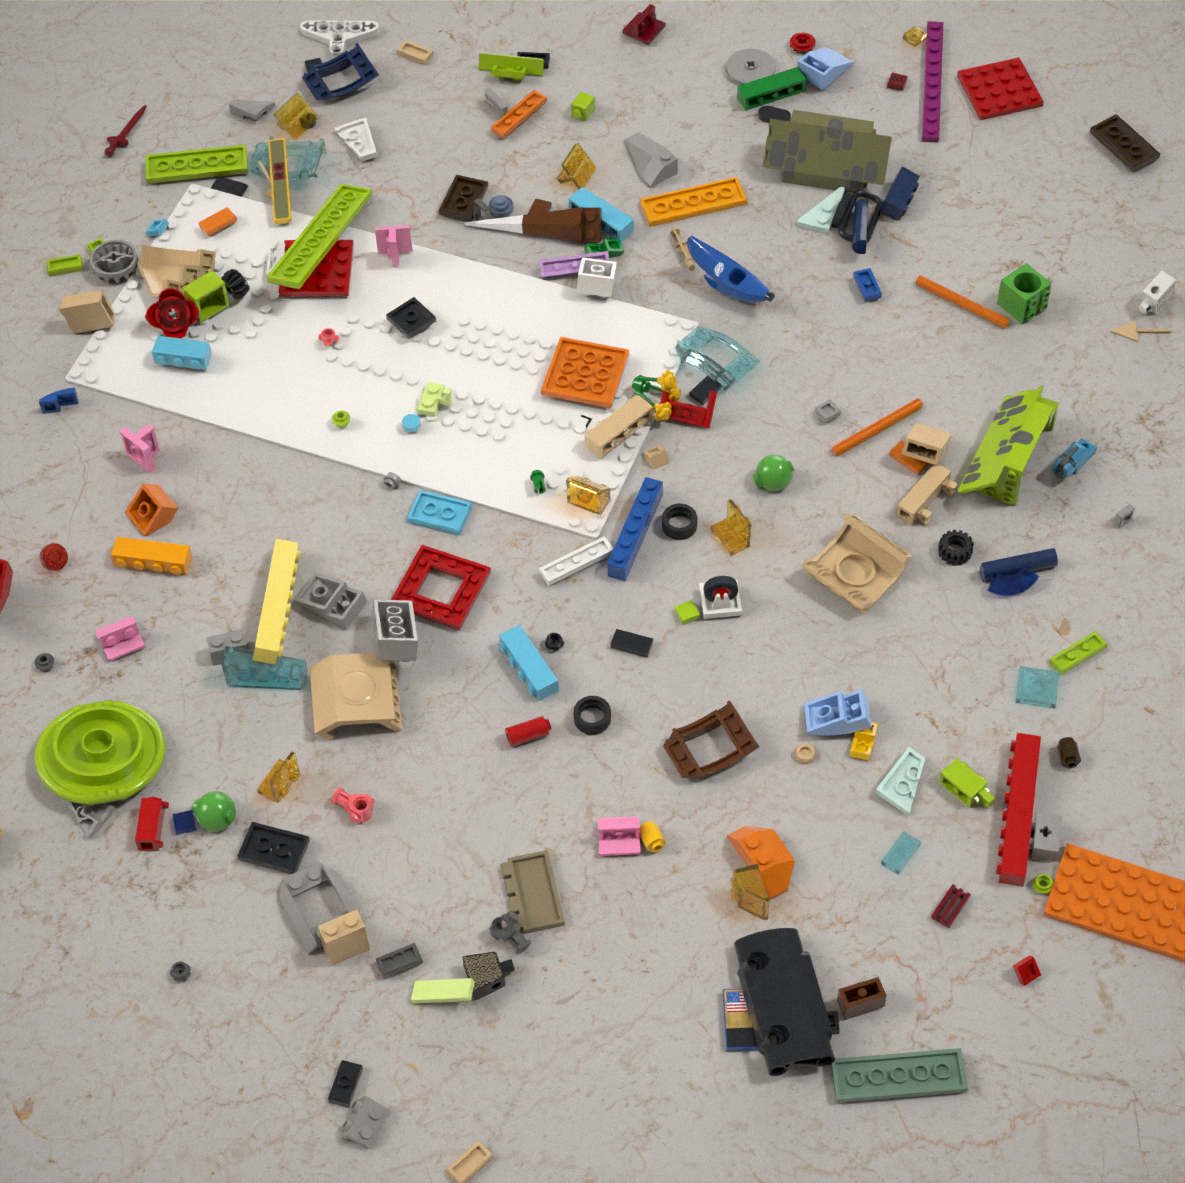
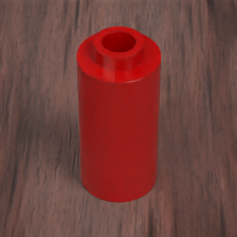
(527, 731)

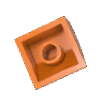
(151, 509)

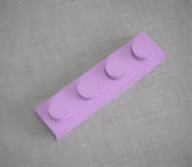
(568, 264)

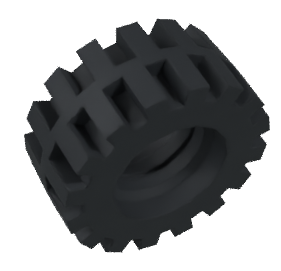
(957, 538)

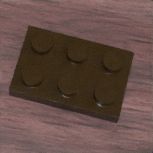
(461, 197)

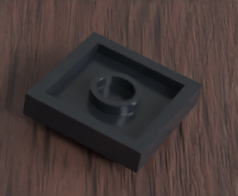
(411, 317)

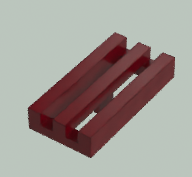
(959, 893)

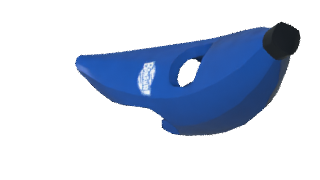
(727, 275)

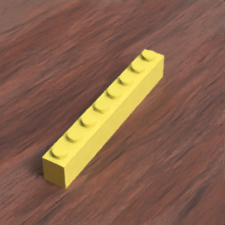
(275, 602)

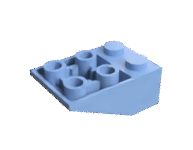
(823, 67)

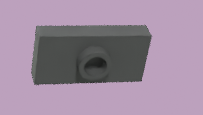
(399, 960)

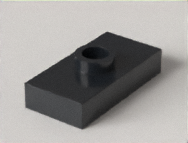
(345, 1083)

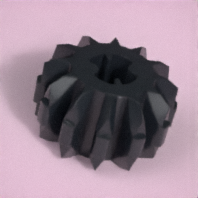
(235, 284)

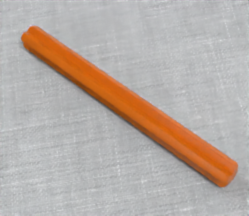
(962, 301)
(877, 426)

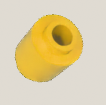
(652, 837)

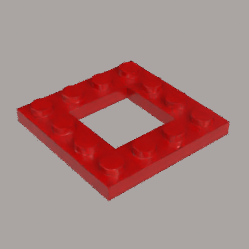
(449, 615)

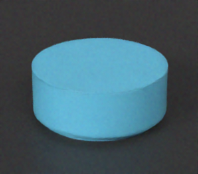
(411, 423)

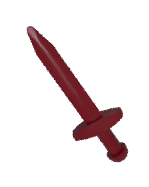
(120, 140)

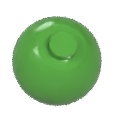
(773, 473)
(214, 811)

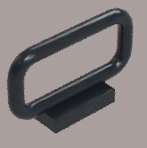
(845, 209)

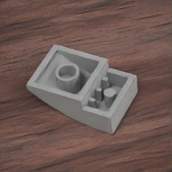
(331, 600)

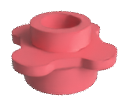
(328, 336)

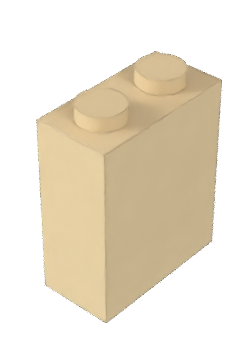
(87, 311)
(926, 443)
(344, 937)

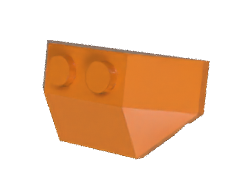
(767, 850)

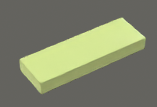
(442, 990)

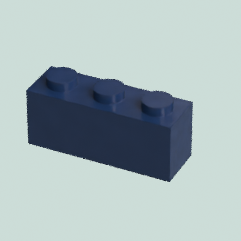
(900, 194)

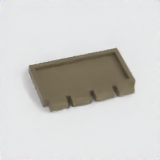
(532, 891)

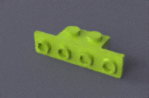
(510, 66)

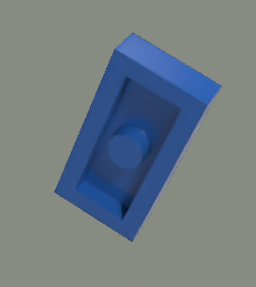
(867, 284)

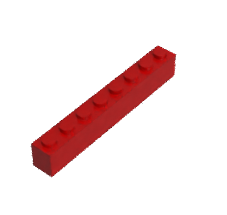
(1019, 809)

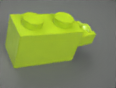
(966, 784)

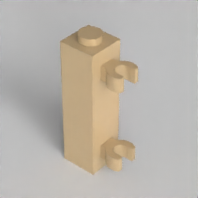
(915, 503)

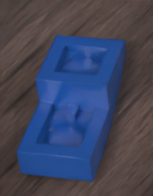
(53, 402)

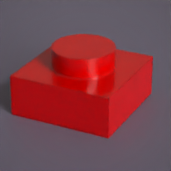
(1027, 970)

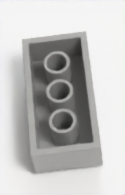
(394, 630)

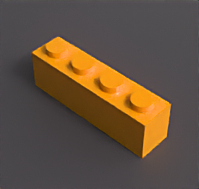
(151, 555)

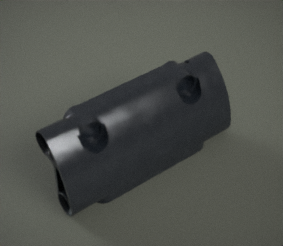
(784, 1000)

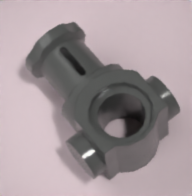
(511, 933)

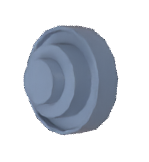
(500, 206)

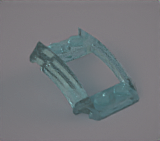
(307, 150)
(726, 376)

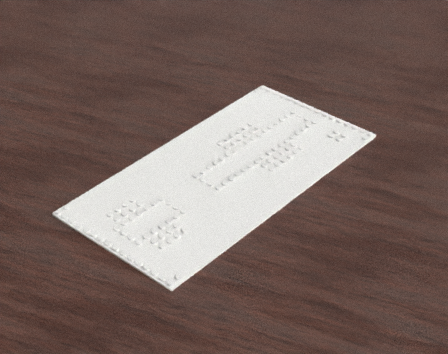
(487, 346)

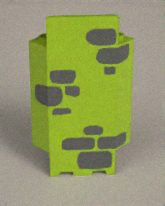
(1009, 445)

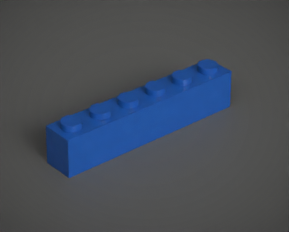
(635, 529)

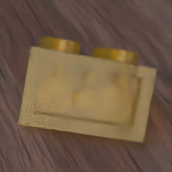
(734, 531)
(280, 778)

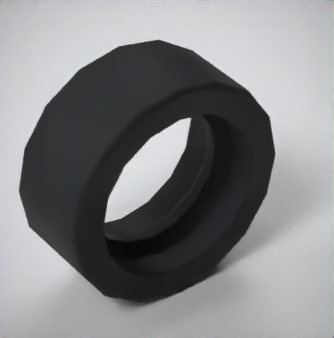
(679, 510)
(592, 702)

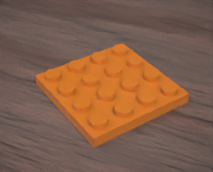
(585, 372)

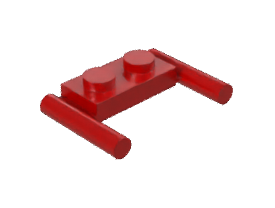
(691, 413)

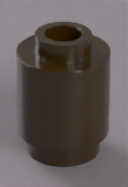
(1068, 752)

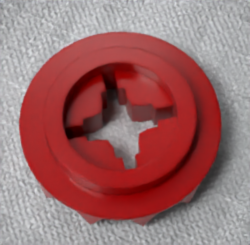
(802, 38)

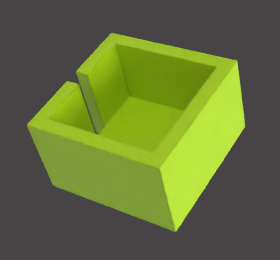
(208, 295)

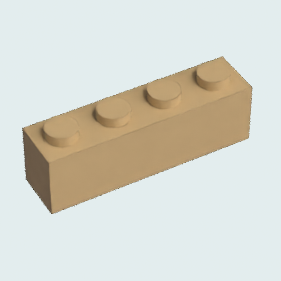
(618, 426)

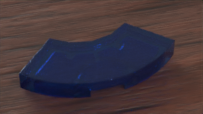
(1013, 584)

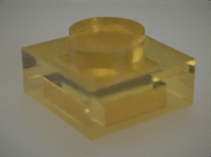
(914, 36)

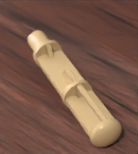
(682, 248)

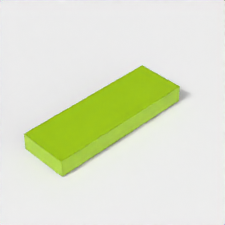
(1078, 653)

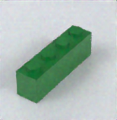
(771, 88)

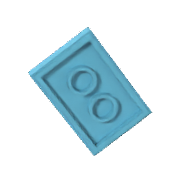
(439, 512)

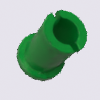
(537, 477)

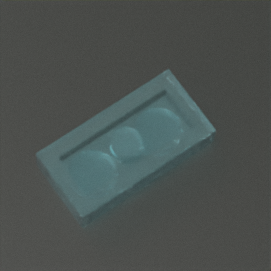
(900, 852)

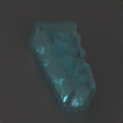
(244, 672)

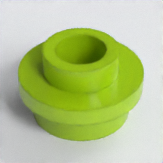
(341, 418)
(1045, 879)

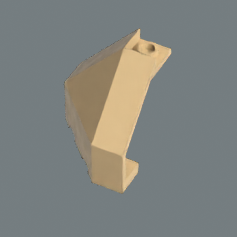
(173, 267)

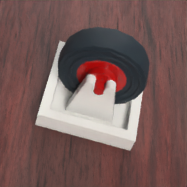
(720, 597)

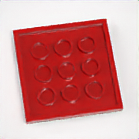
(1000, 88)
(330, 276)

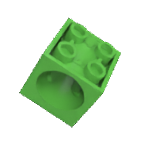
(1024, 293)

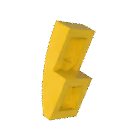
(863, 743)

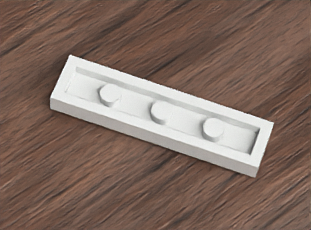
(576, 561)

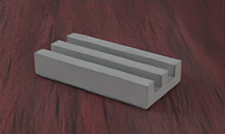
(495, 103)

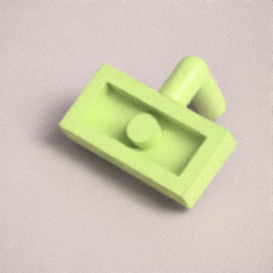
(433, 398)

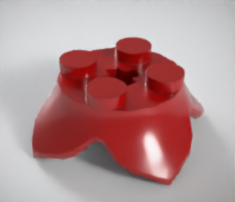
(158, 313)

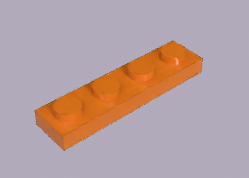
(518, 114)

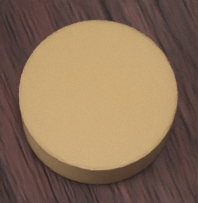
(805, 754)

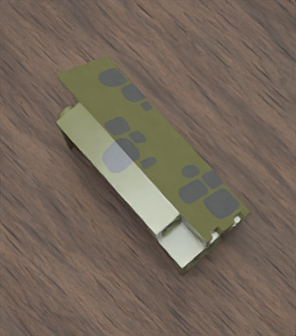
(827, 151)

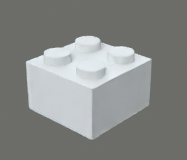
(596, 277)

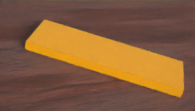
(693, 201)

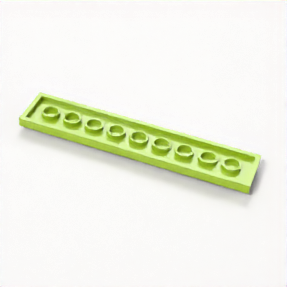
(319, 236)

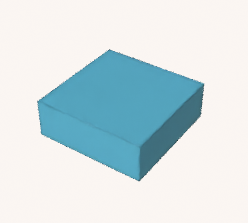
(157, 227)

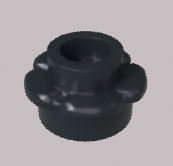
(554, 637)

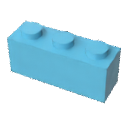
(181, 352)

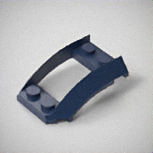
(354, 57)

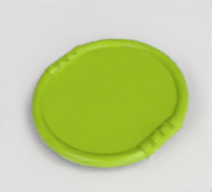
(99, 752)

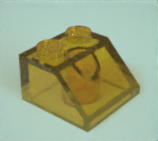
(587, 494)
(750, 891)

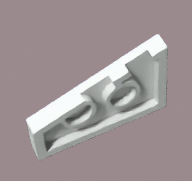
(358, 138)

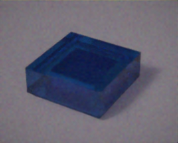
(184, 822)

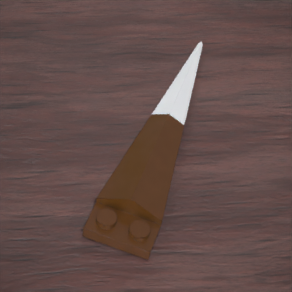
(572, 224)

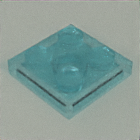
(1037, 687)

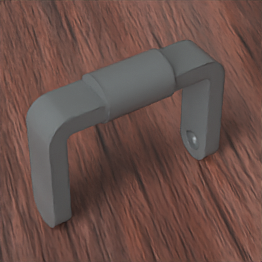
(478, 205)

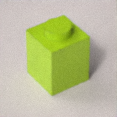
(583, 106)

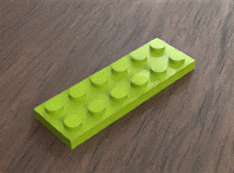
(196, 164)

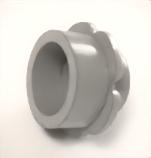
(392, 480)

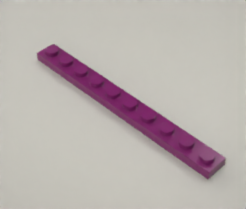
(932, 82)

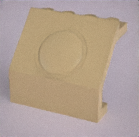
(858, 564)
(354, 691)

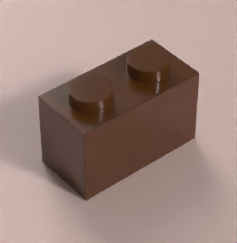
(861, 997)

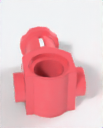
(353, 803)

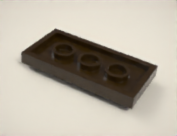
(1124, 143)

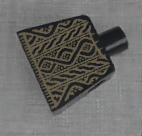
(486, 972)

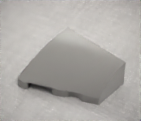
(252, 109)
(92, 816)

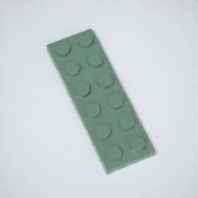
(899, 1075)

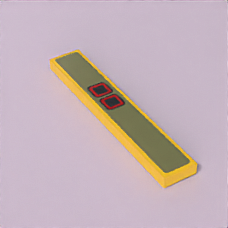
(279, 181)

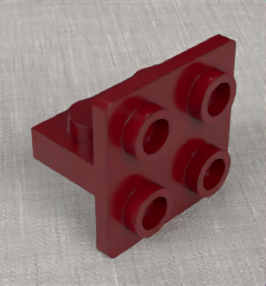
(644, 26)

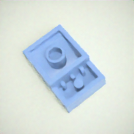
(838, 714)

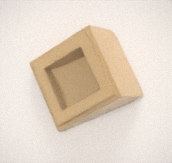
(656, 457)

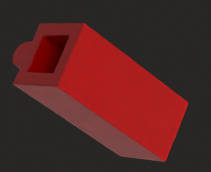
(150, 824)

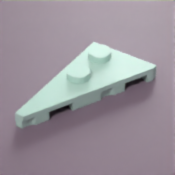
(822, 215)

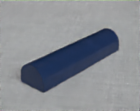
(860, 226)
(1011, 565)

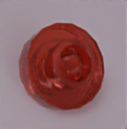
(53, 557)

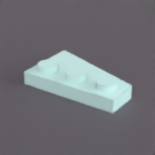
(902, 780)

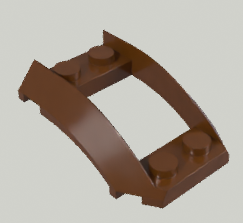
(734, 727)

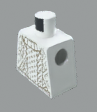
(1158, 293)

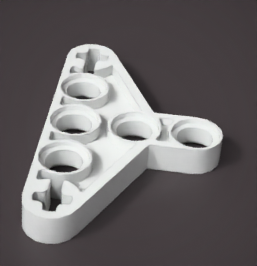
(347, 34)

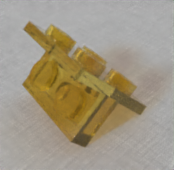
(295, 116)
(576, 167)

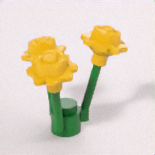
(668, 381)

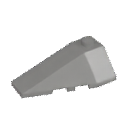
(651, 159)

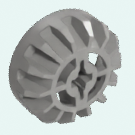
(114, 257)

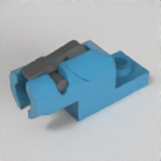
(1074, 458)

